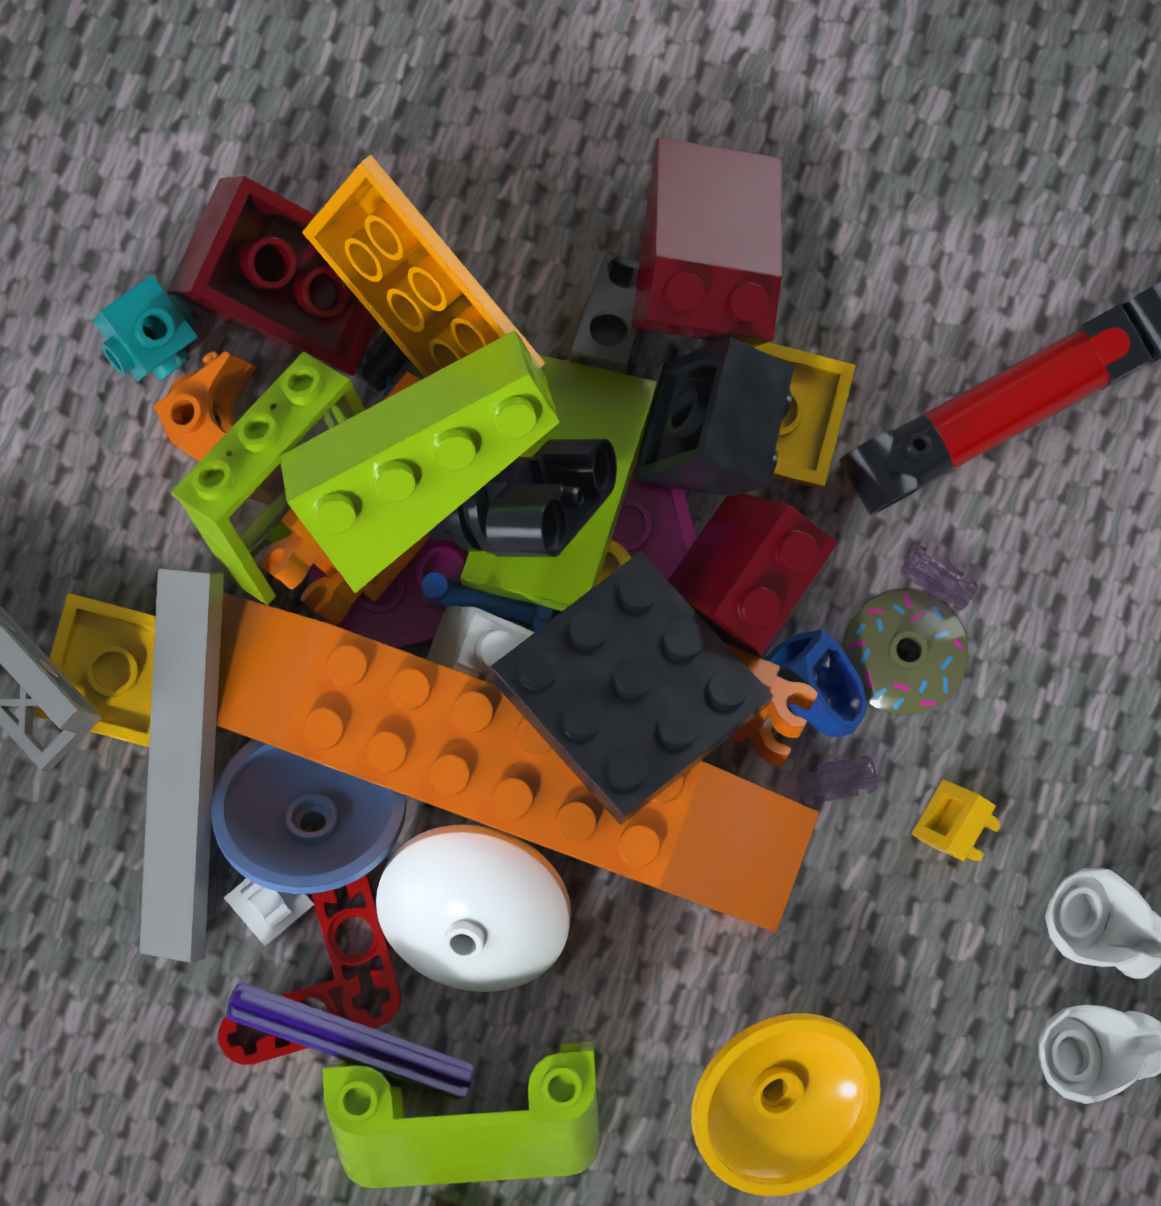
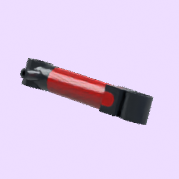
(1007, 403)

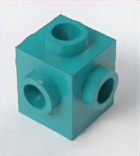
(151, 309)

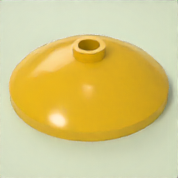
(805, 1124)

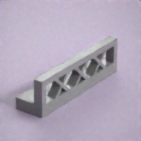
(44, 688)

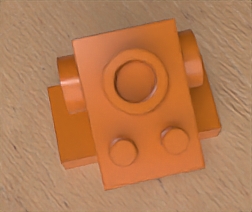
(198, 398)

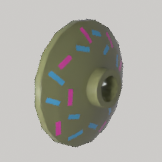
(898, 684)

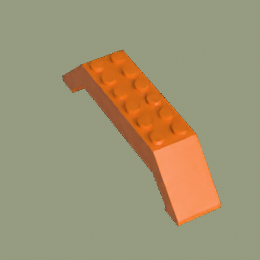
(478, 757)

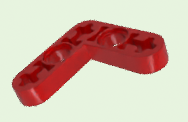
(337, 993)

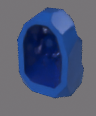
(823, 665)

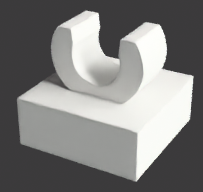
(266, 910)

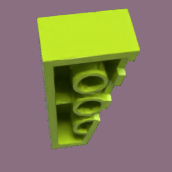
(416, 456)

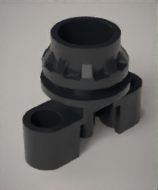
(535, 501)

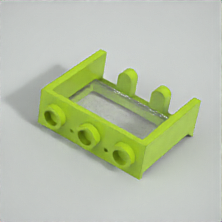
(239, 484)

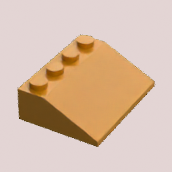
(405, 272)

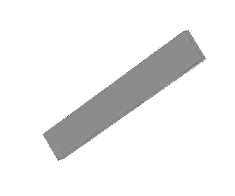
(181, 763)

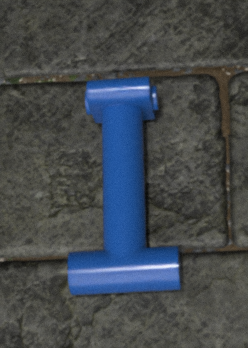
(440, 591)

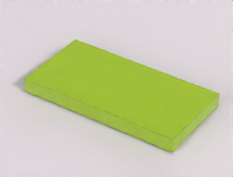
(589, 406)

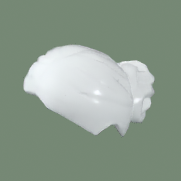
(1079, 916)
(1077, 1066)

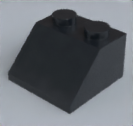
(716, 420)

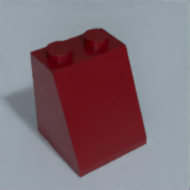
(752, 570)

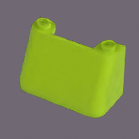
(389, 1150)

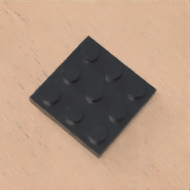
(630, 687)

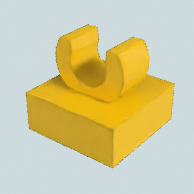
(955, 821)

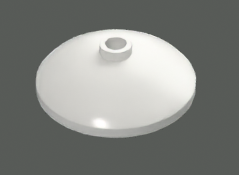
(480, 887)

